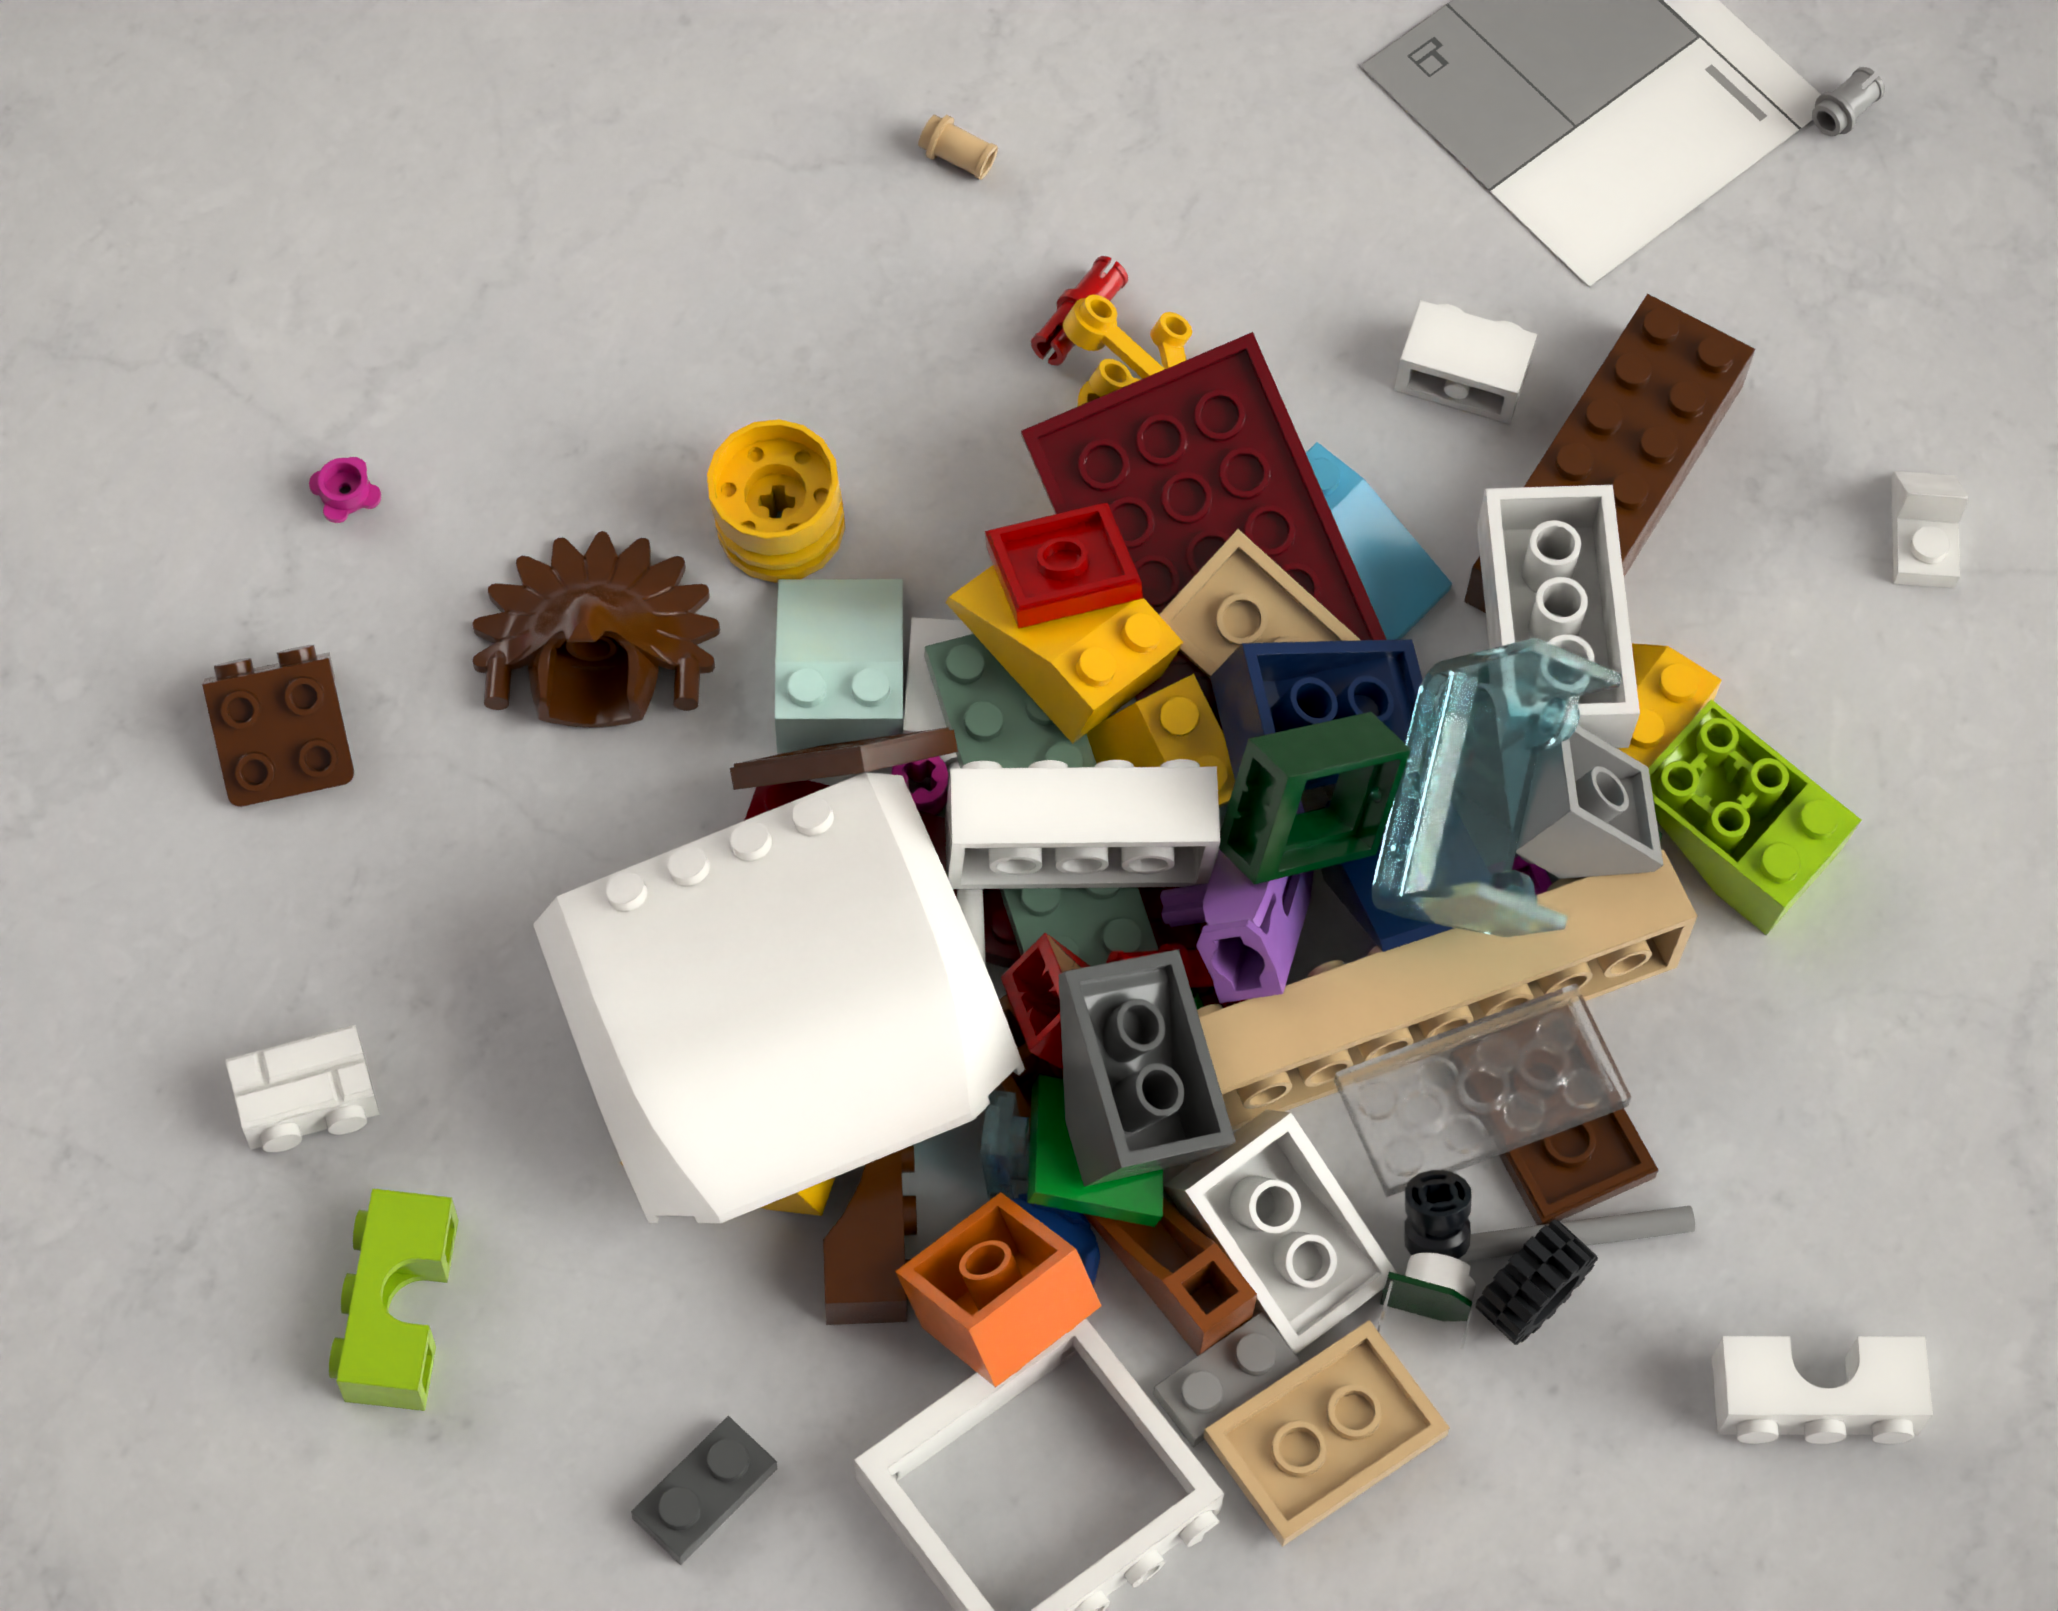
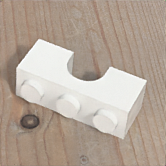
(1766, 1396)

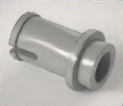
(1838, 110)

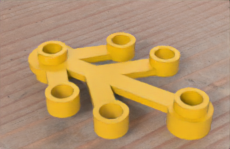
(1094, 324)

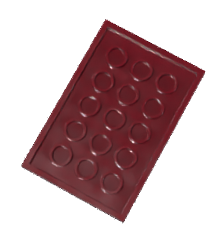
(1188, 466)

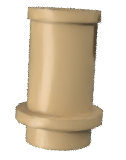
(957, 146)

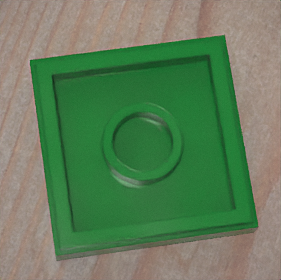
(1055, 1175)

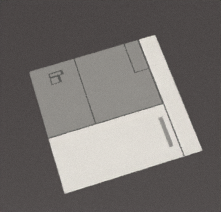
(1596, 111)

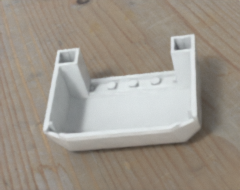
(778, 1001)

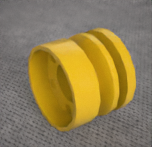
(768, 471)

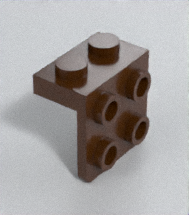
(278, 726)

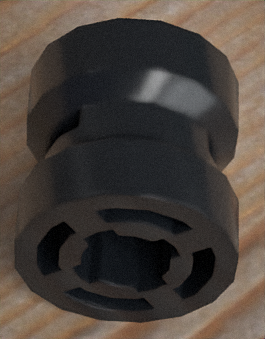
(1437, 1214)

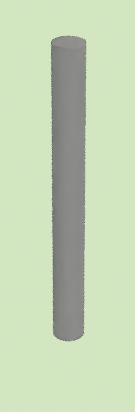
(1589, 1231)

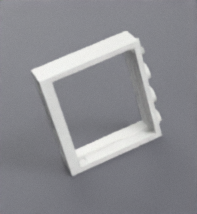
(975, 1400)

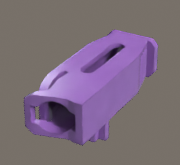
(1248, 927)

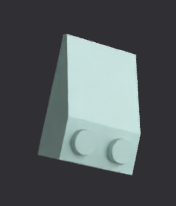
(838, 661)

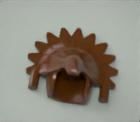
(596, 634)

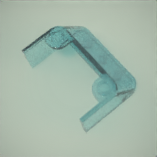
(1470, 782)

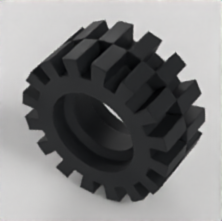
(1536, 1281)

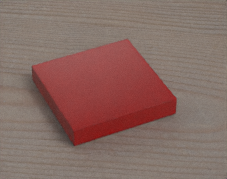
(1063, 565)

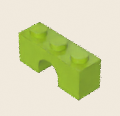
(399, 1243)

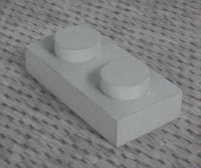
(1225, 1377)

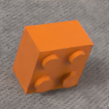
(998, 1289)

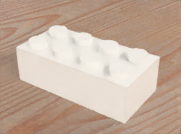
(1559, 578)
(1081, 825)

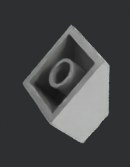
(1590, 812)

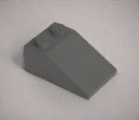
(1137, 1070)

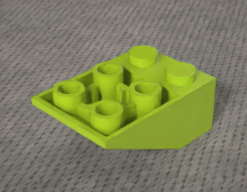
(1746, 816)

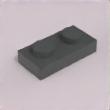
(704, 1490)

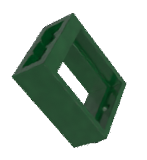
(1261, 821)

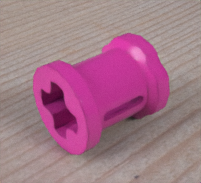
(934, 768)

